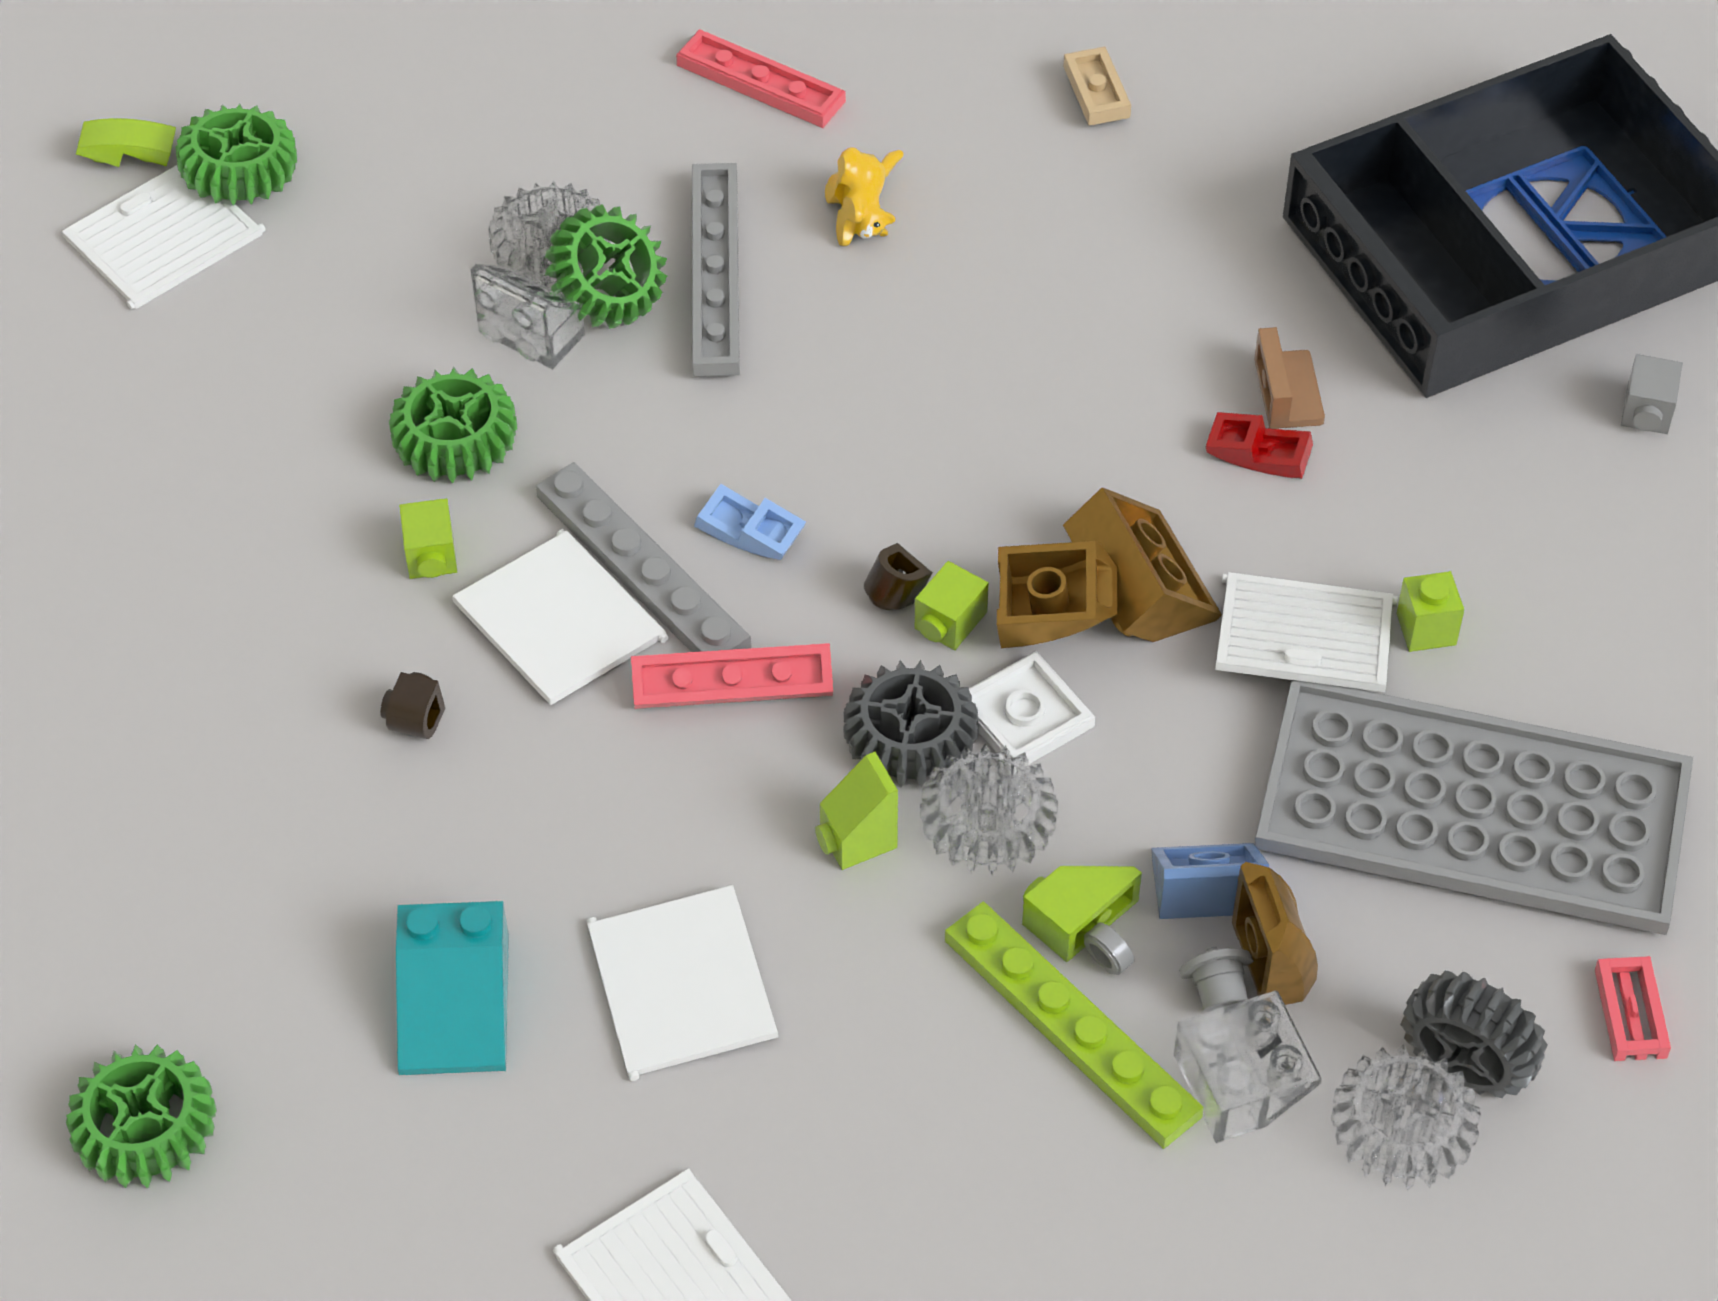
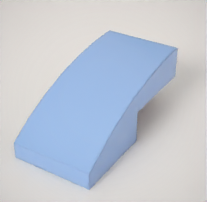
(743, 524)

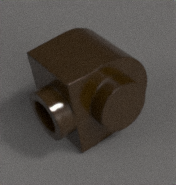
(888, 584)
(413, 705)

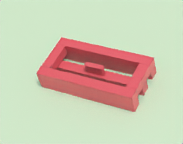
(1638, 1045)

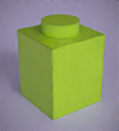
(428, 538)
(951, 605)
(1430, 611)

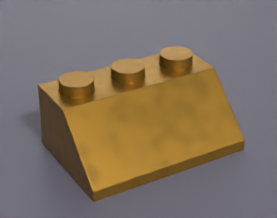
(1155, 579)

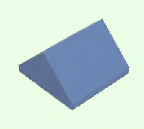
(1200, 878)

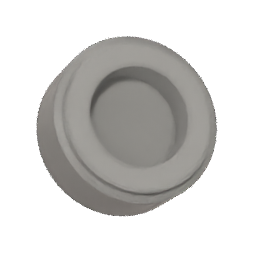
(1108, 949)

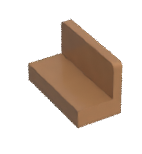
(1287, 383)

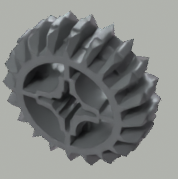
(884, 709)
(1476, 1032)

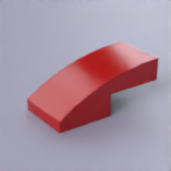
(1248, 444)

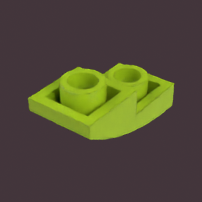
(112, 137)

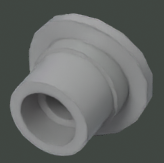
(1218, 976)

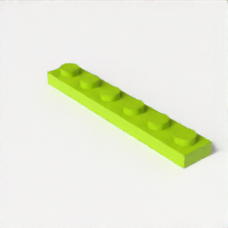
(1074, 1025)

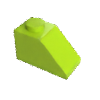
(860, 815)
(1075, 900)

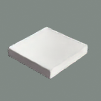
(1029, 709)

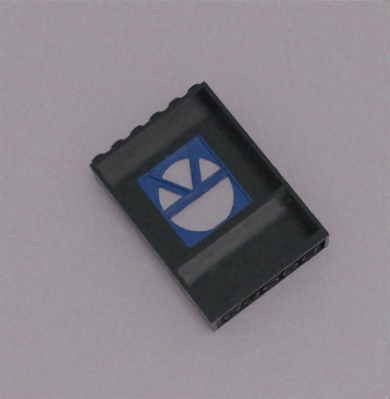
(1434, 279)

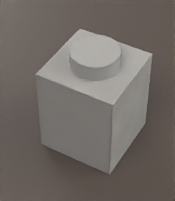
(1651, 394)

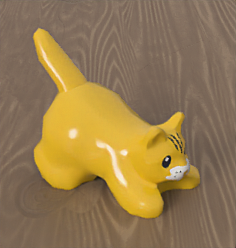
(858, 191)

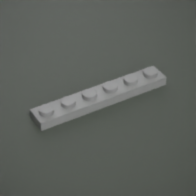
(715, 270)
(640, 562)

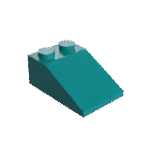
(451, 987)

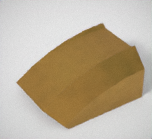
(1053, 591)
(1272, 931)

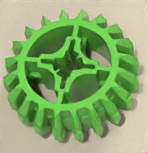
(236, 154)
(584, 237)
(453, 424)
(144, 1133)

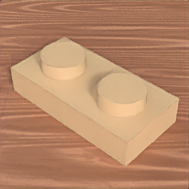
(1097, 86)

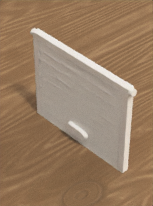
(159, 236)
(559, 617)
(1305, 632)
(681, 981)
(668, 1249)

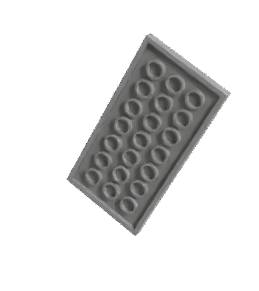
(1477, 805)

